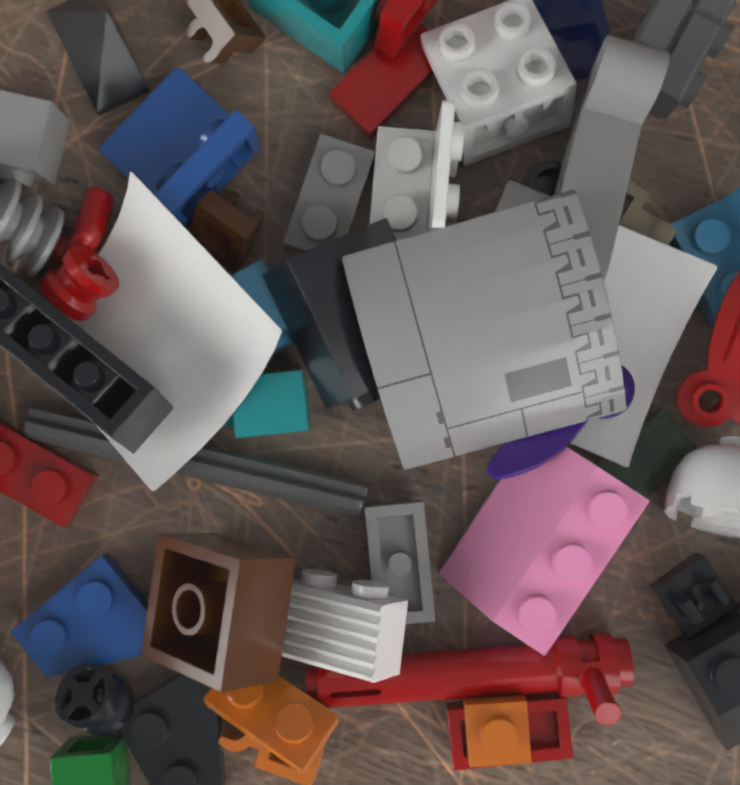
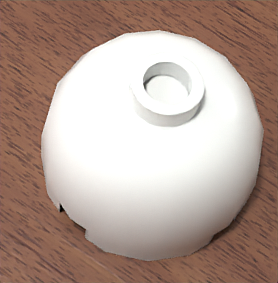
(708, 488)

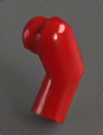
(89, 225)

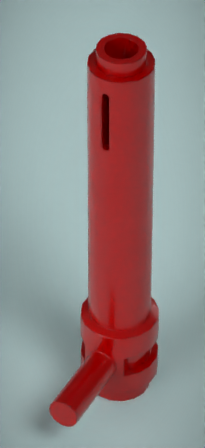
(568, 668)

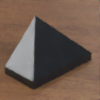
(99, 53)

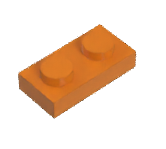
(278, 719)

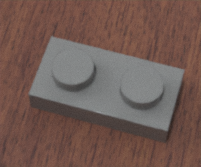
(329, 193)
(401, 555)

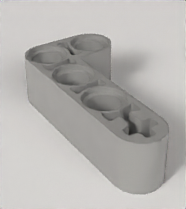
(607, 134)

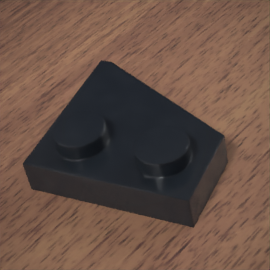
(176, 735)

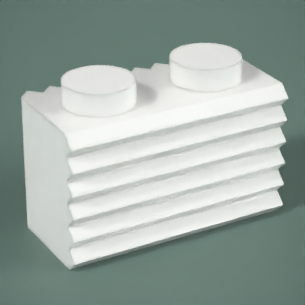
(345, 627)

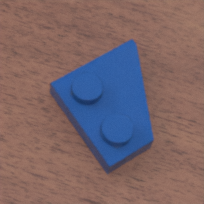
(86, 622)

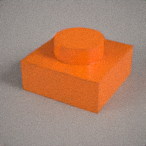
(497, 730)

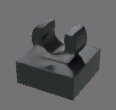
(693, 594)

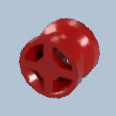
(79, 283)

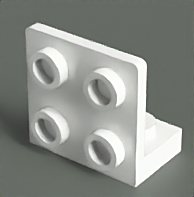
(502, 76)
(414, 175)

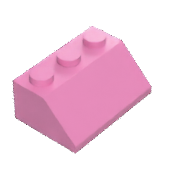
(542, 545)

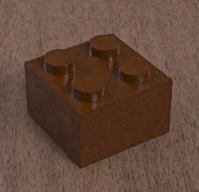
(218, 609)

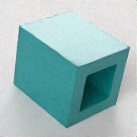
(274, 406)

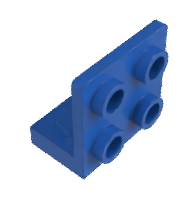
(182, 144)

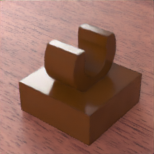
(227, 25)
(225, 229)

